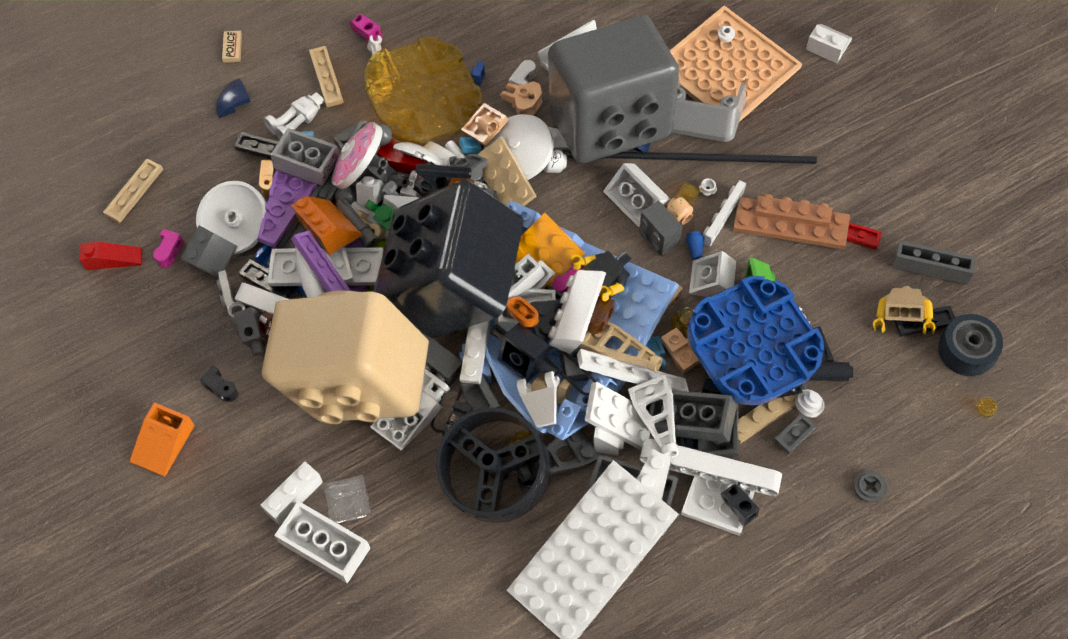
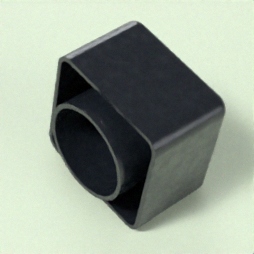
(450, 258)

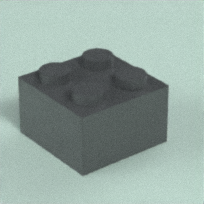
(660, 228)

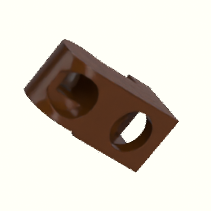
(601, 315)

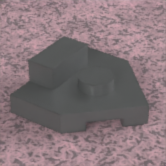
(473, 161)

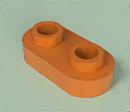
(522, 311)

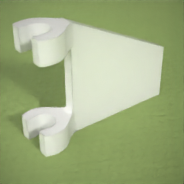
(542, 402)

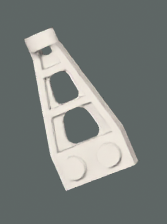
(648, 393)

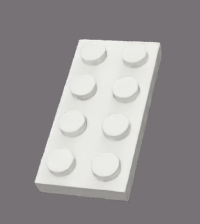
(615, 415)

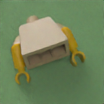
(905, 305)

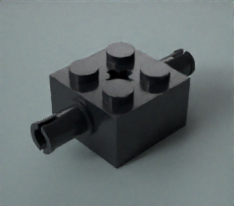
(522, 351)

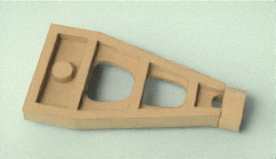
(596, 342)

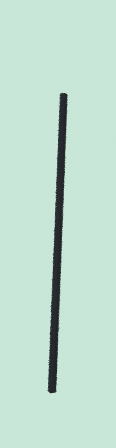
(710, 157)

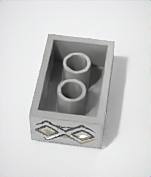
(305, 156)

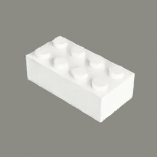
(322, 541)

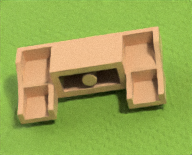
(680, 350)

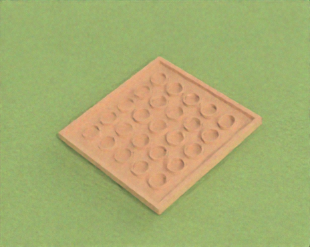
(717, 68)

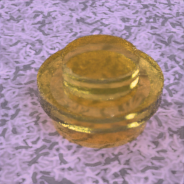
(987, 407)

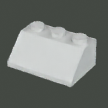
(634, 191)

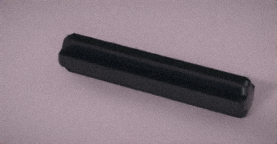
(444, 171)

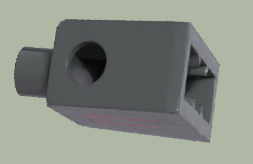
(251, 330)

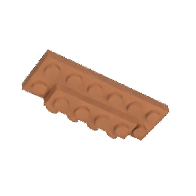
(792, 221)

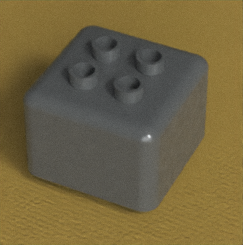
(612, 88)

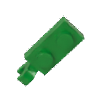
(383, 214)

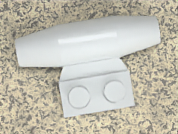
(310, 283)

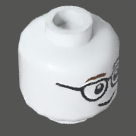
(556, 162)

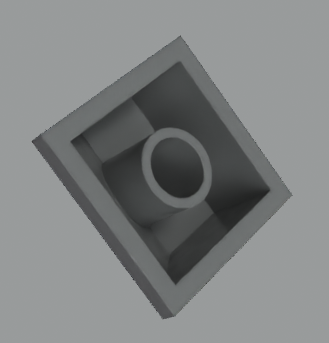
(209, 251)

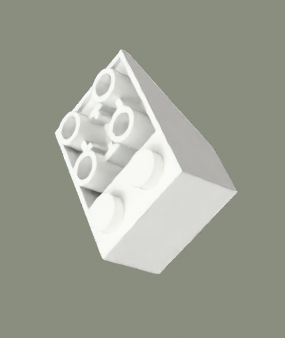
(404, 429)

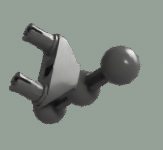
(377, 168)

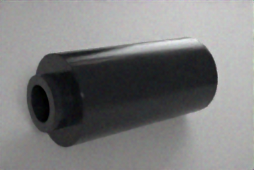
(833, 372)

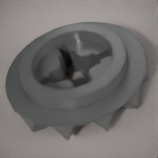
(870, 477)

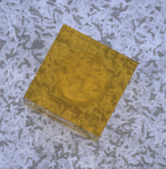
(688, 192)

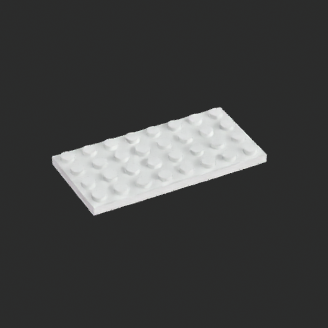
(592, 552)

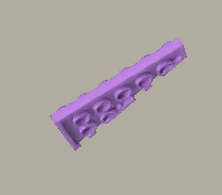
(279, 214)

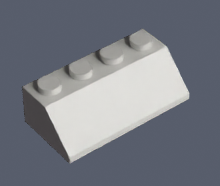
(576, 310)

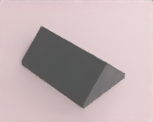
(723, 449)

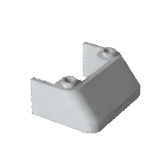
(709, 120)

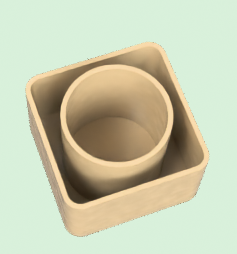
(346, 357)

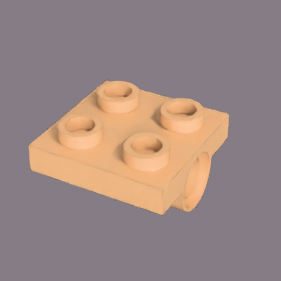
(485, 124)

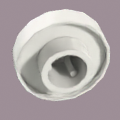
(809, 403)

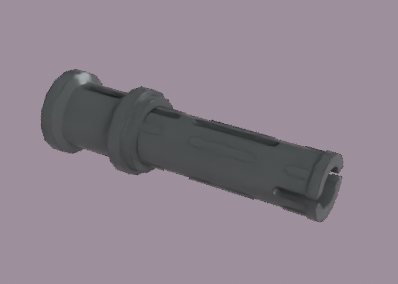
(367, 237)

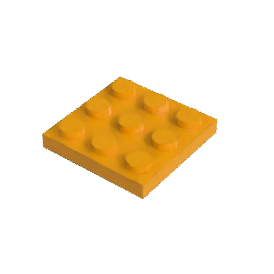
(550, 244)

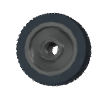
(970, 345)

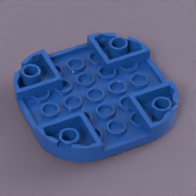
(755, 341)

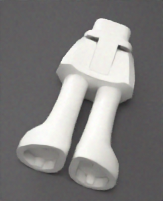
(305, 110)

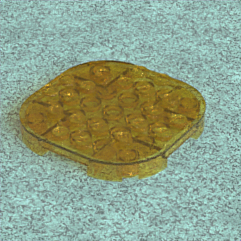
(421, 90)

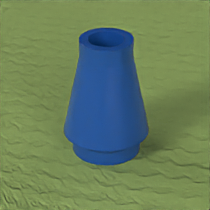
(695, 244)

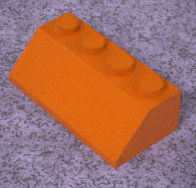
(325, 223)

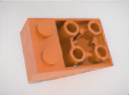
(161, 439)

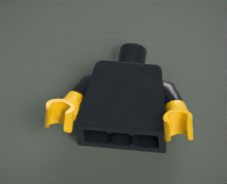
(616, 274)

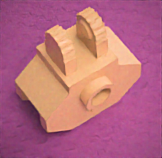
(525, 97)

